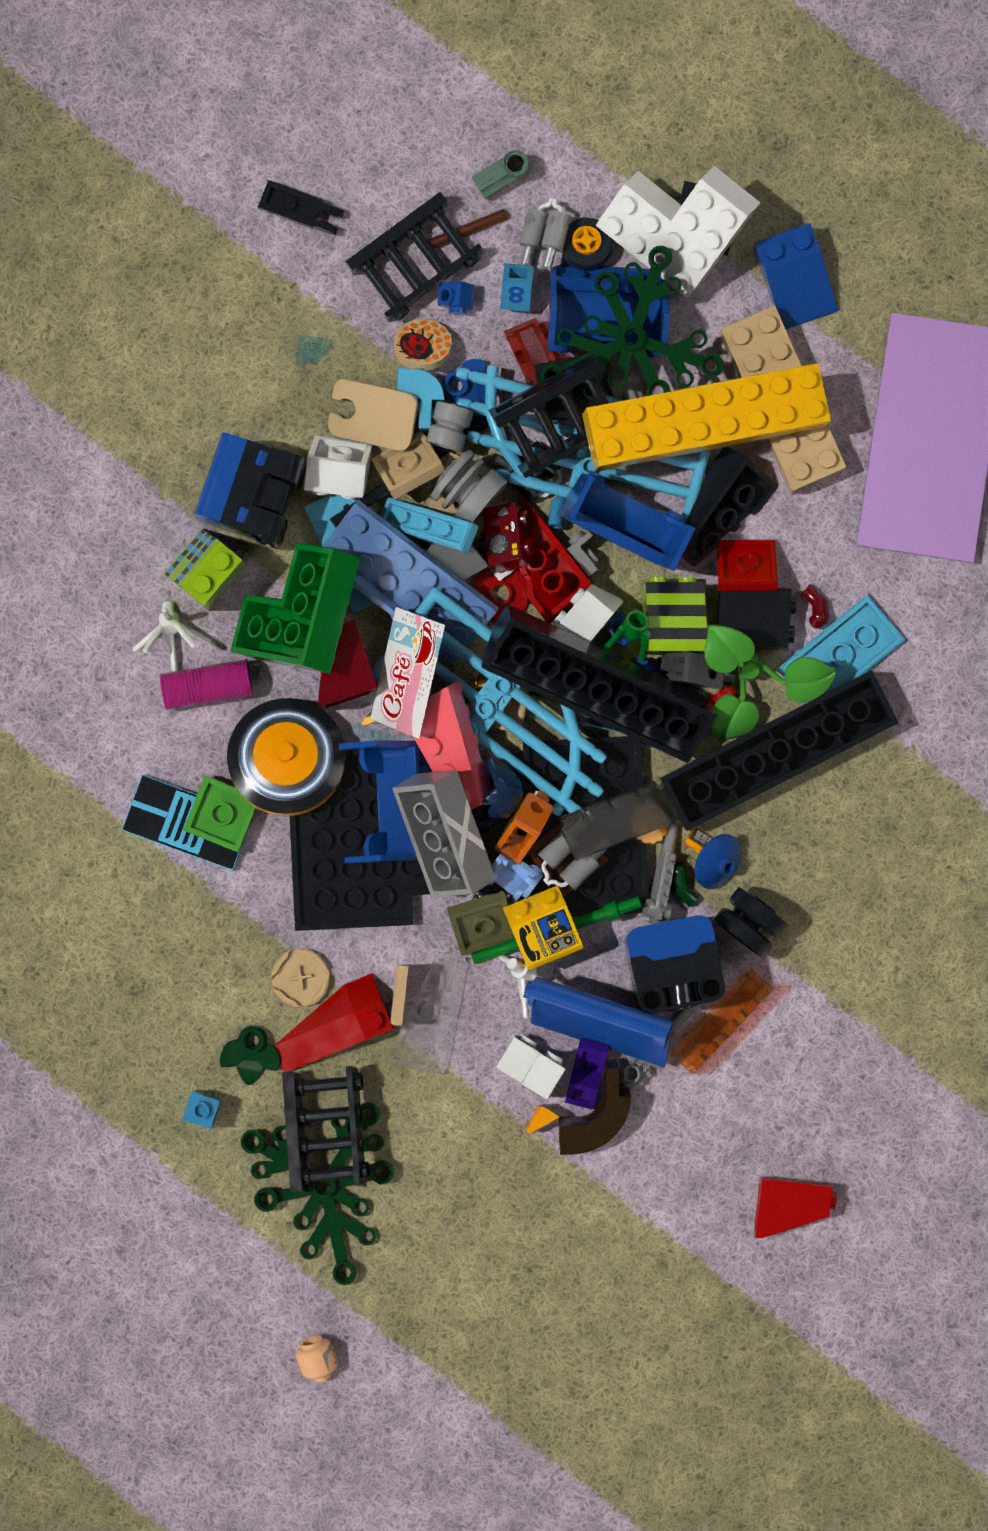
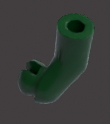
(679, 884)

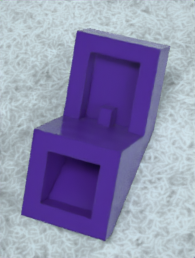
(586, 1073)

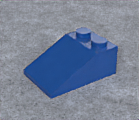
(795, 276)

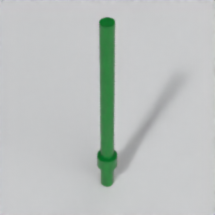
(610, 911)

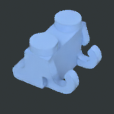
(514, 877)

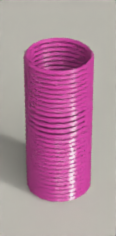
(218, 682)

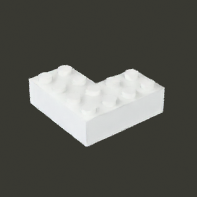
(693, 232)

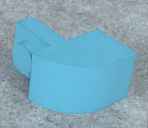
(425, 389)

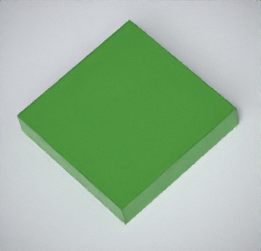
(220, 814)

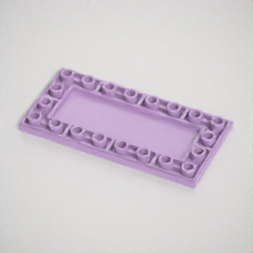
(928, 441)

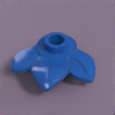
(469, 389)

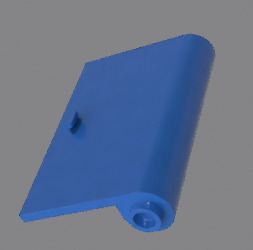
(599, 1020)

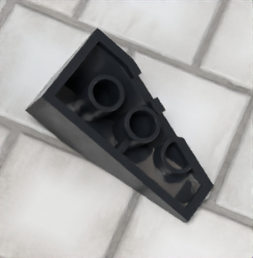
(727, 496)

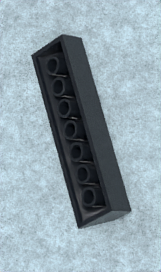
(598, 684)

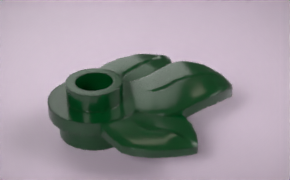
(250, 1059)

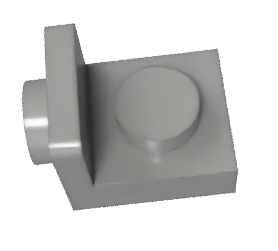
(585, 559)

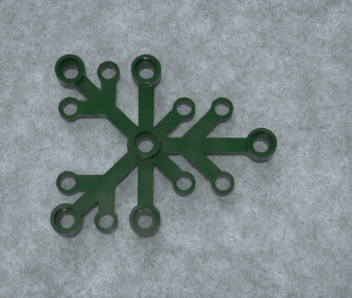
(647, 293)
(332, 1219)

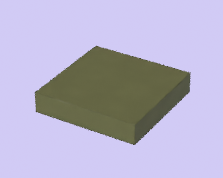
(480, 923)

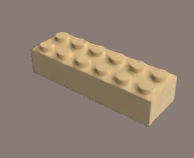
(763, 346)

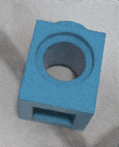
(202, 1109)

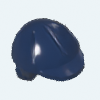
(504, 797)

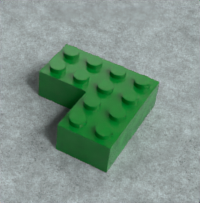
(308, 619)

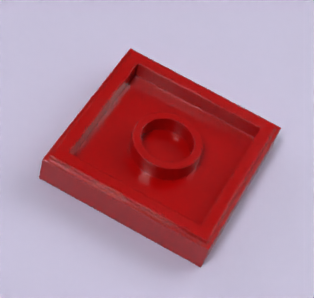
(747, 565)

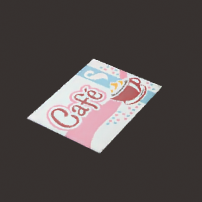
(407, 672)

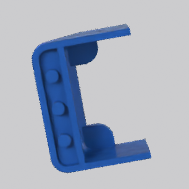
(626, 521)
(392, 764)

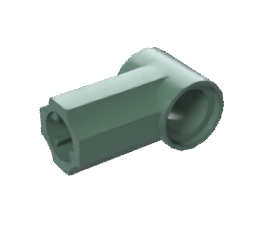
(498, 175)

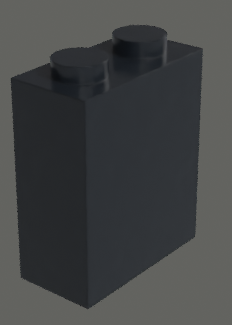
(760, 616)

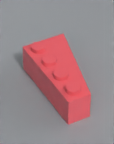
(451, 744)

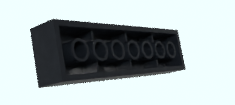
(778, 750)

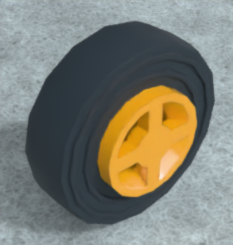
(586, 233)

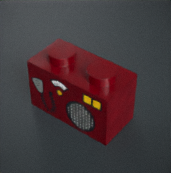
(507, 536)

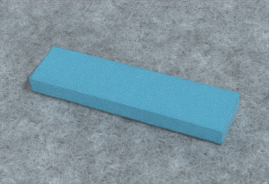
(429, 525)

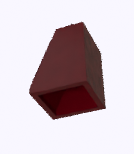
(349, 673)

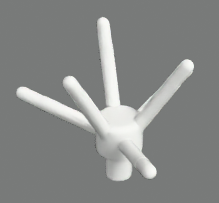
(170, 625)
(520, 971)

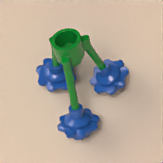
(628, 629)

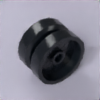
(753, 919)

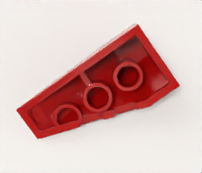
(553, 570)
(340, 1022)

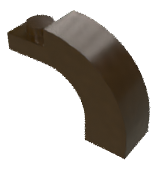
(597, 1128)

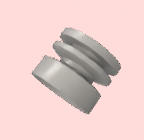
(468, 487)

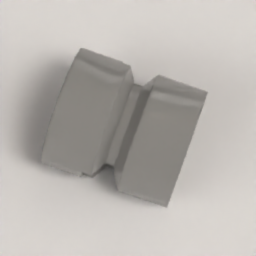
(449, 426)

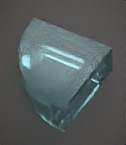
(309, 349)

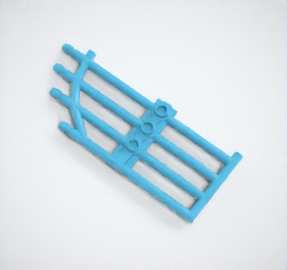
(583, 460)
(489, 704)

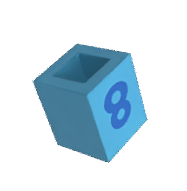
(516, 287)

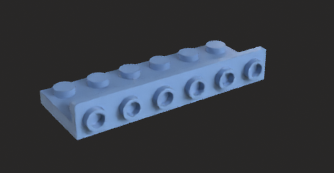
(401, 574)

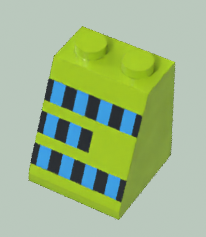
(205, 569)

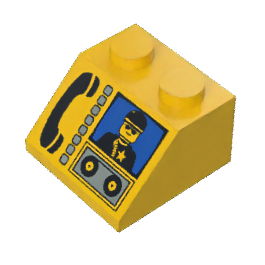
(543, 928)

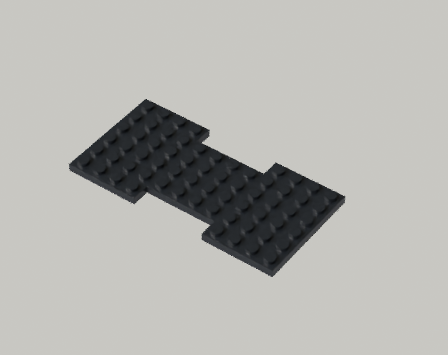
(380, 893)

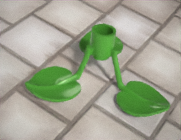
(729, 648)

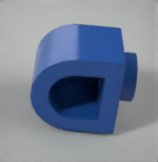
(456, 297)

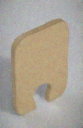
(381, 414)

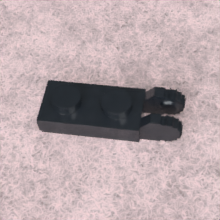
(297, 207)

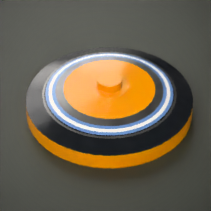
(286, 757)

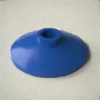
(718, 861)

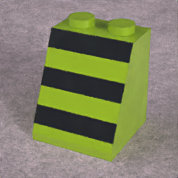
(675, 615)

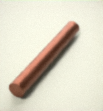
(470, 228)

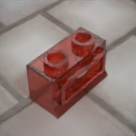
(520, 352)

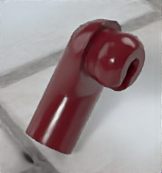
(820, 607)

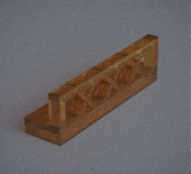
(721, 1021)

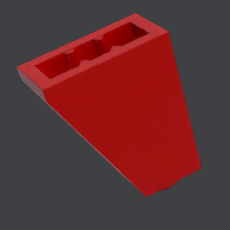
(790, 1204)

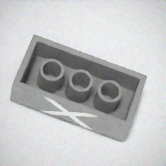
(444, 833)

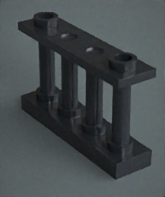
(411, 228)
(535, 399)
(297, 1117)

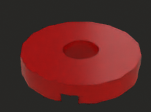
(514, 582)

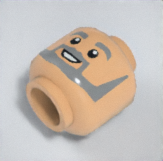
(316, 1358)

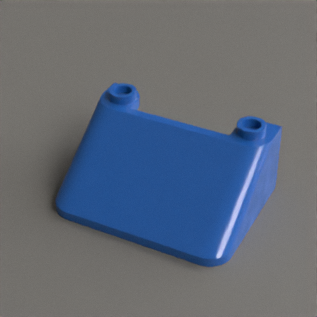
(575, 298)

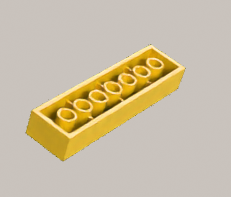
(706, 417)

